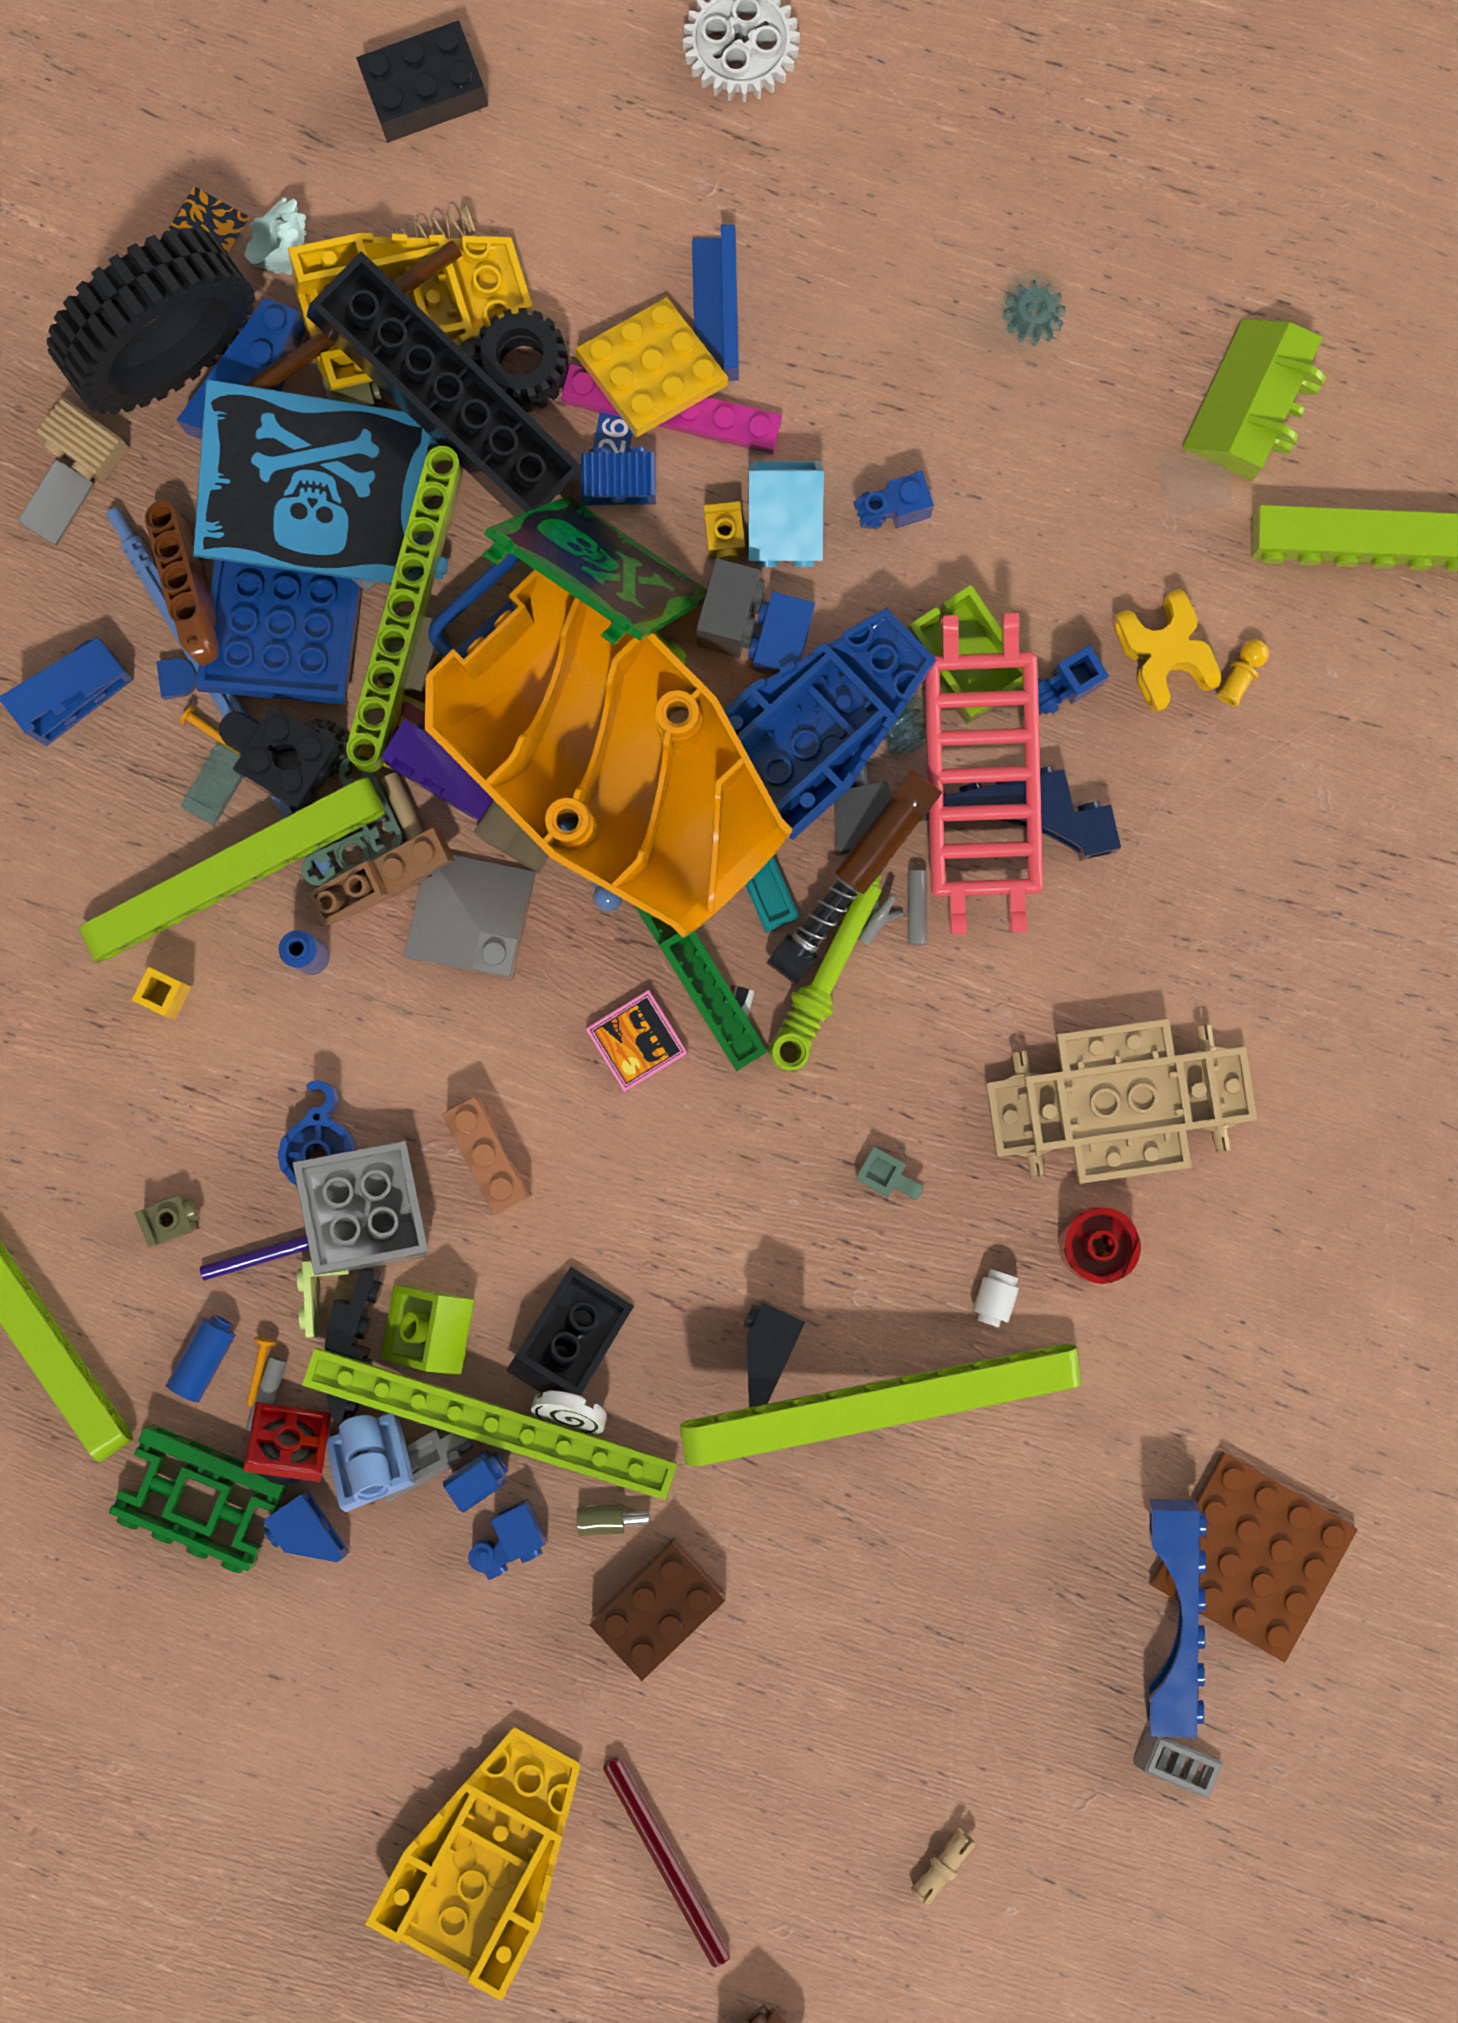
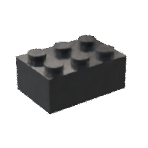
(422, 81)

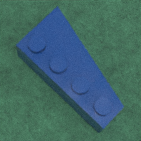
(264, 340)

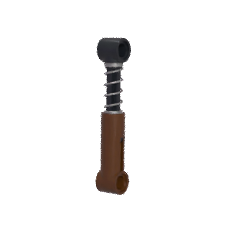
(857, 872)

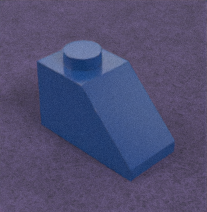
(304, 1530)

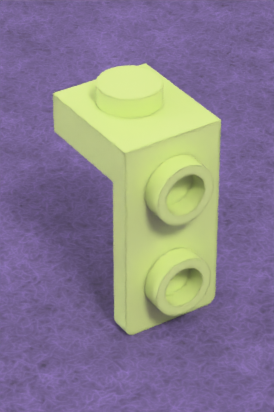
(310, 1312)

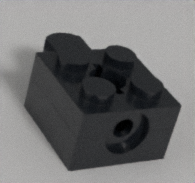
(280, 755)

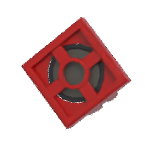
(287, 1443)

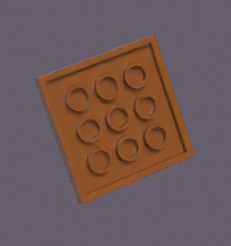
(1263, 1556)

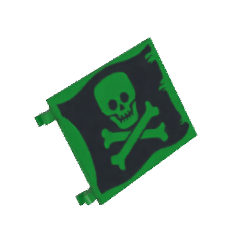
(597, 567)

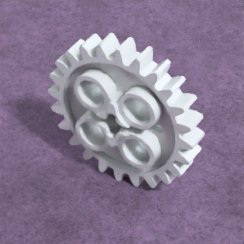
(741, 45)

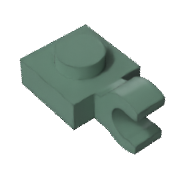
(884, 1173)

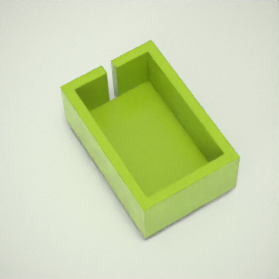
(977, 635)

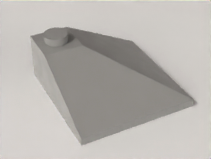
(471, 917)
(360, 1209)

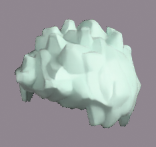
(274, 235)

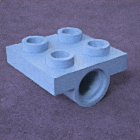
(368, 1460)

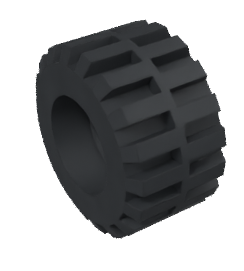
(528, 331)

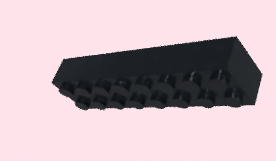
(441, 387)

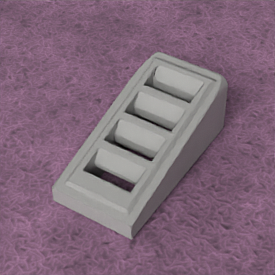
(1155, 1753)

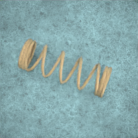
(465, 215)

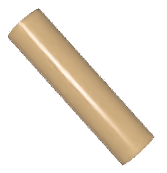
(402, 805)

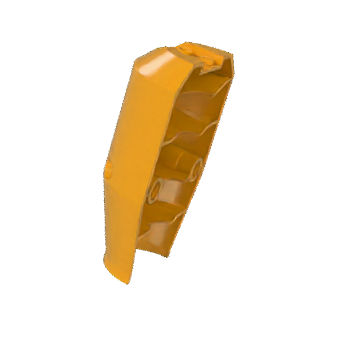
(584, 731)

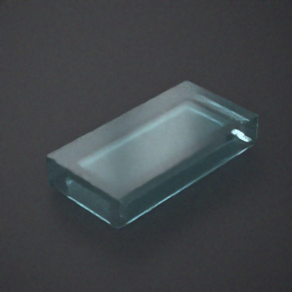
(213, 786)

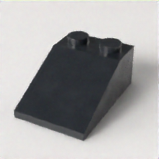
(570, 1336)
(769, 1344)

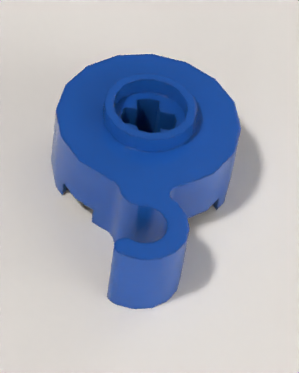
(314, 1130)

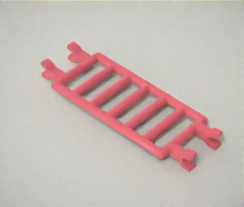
(1029, 773)

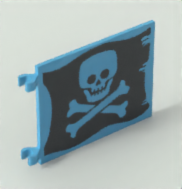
(307, 483)

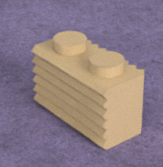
(82, 440)

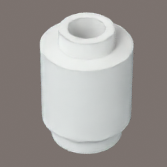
(996, 1298)

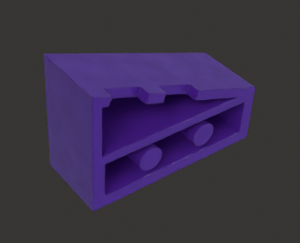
(429, 765)

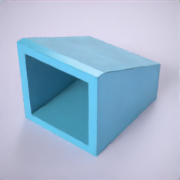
(786, 512)

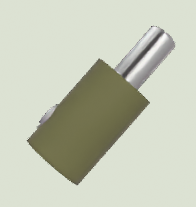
(607, 1519)

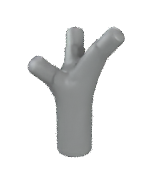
(879, 917)

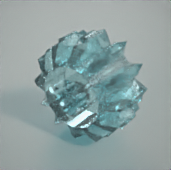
(1039, 300)

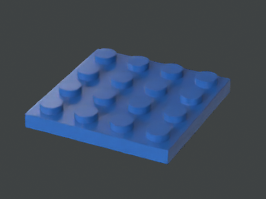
(281, 633)

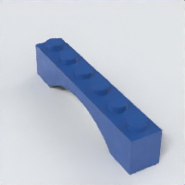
(1173, 1692)

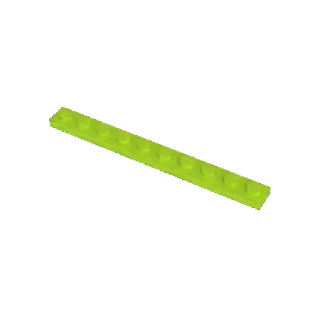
(489, 1423)

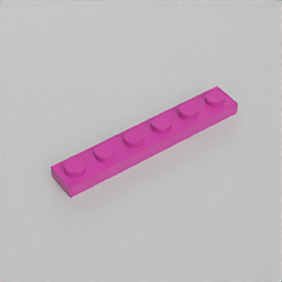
(707, 418)

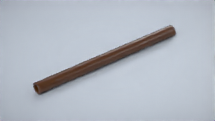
(321, 343)

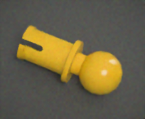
(1253, 655)

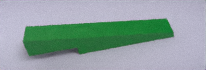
(707, 992)

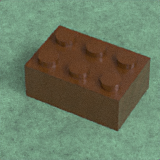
(657, 1609)

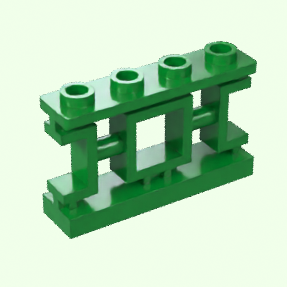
(211, 1468)

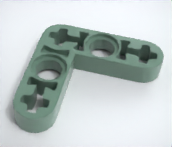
(365, 839)

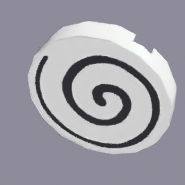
(569, 1411)

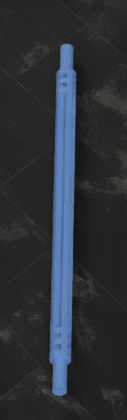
(147, 571)

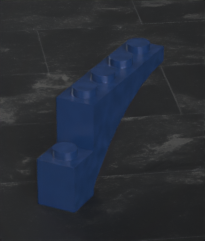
(1086, 832)

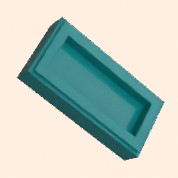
(771, 898)

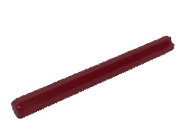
(666, 1861)

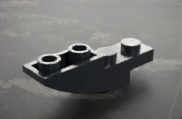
(346, 1326)

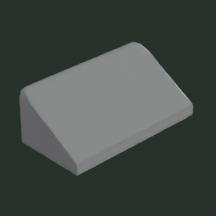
(55, 502)

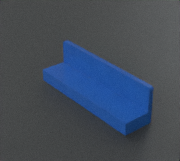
(717, 298)

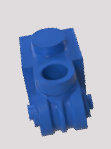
(903, 500)
(1071, 680)
(518, 1536)

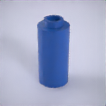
(311, 960)
(201, 1358)

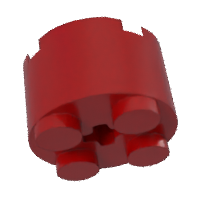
(1119, 1236)

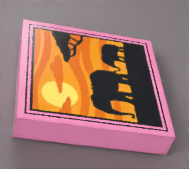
(636, 1041)

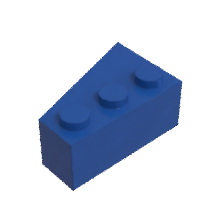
(66, 691)

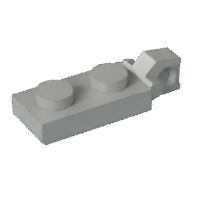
(433, 1456)

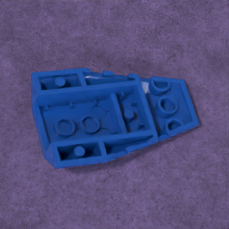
(828, 714)

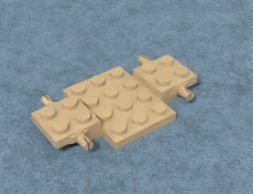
(1121, 1101)

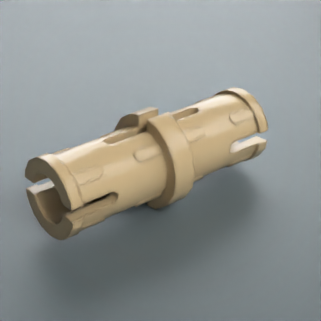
(943, 1866)

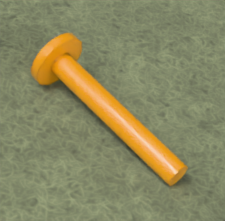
(202, 725)
(259, 1366)

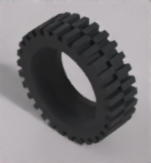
(102, 332)

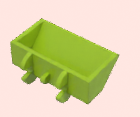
(1254, 395)

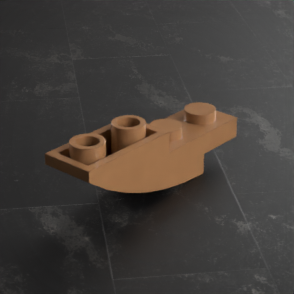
(381, 878)

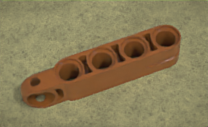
(183, 581)

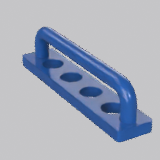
(463, 601)

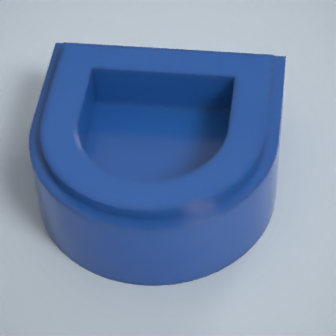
(176, 678)

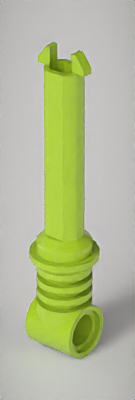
(813, 1001)

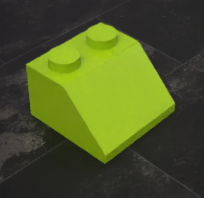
(427, 1329)

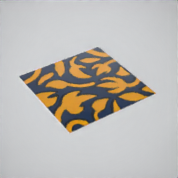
(210, 215)

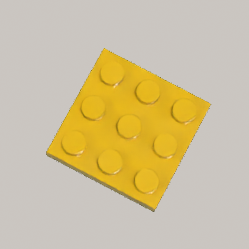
(651, 367)

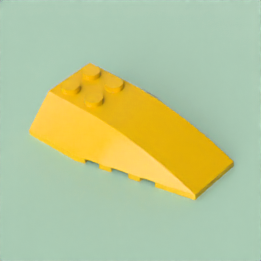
(455, 299)
(484, 1865)

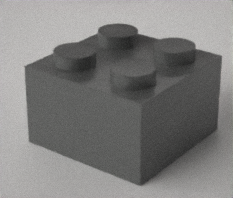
(728, 608)

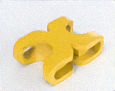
(1167, 650)

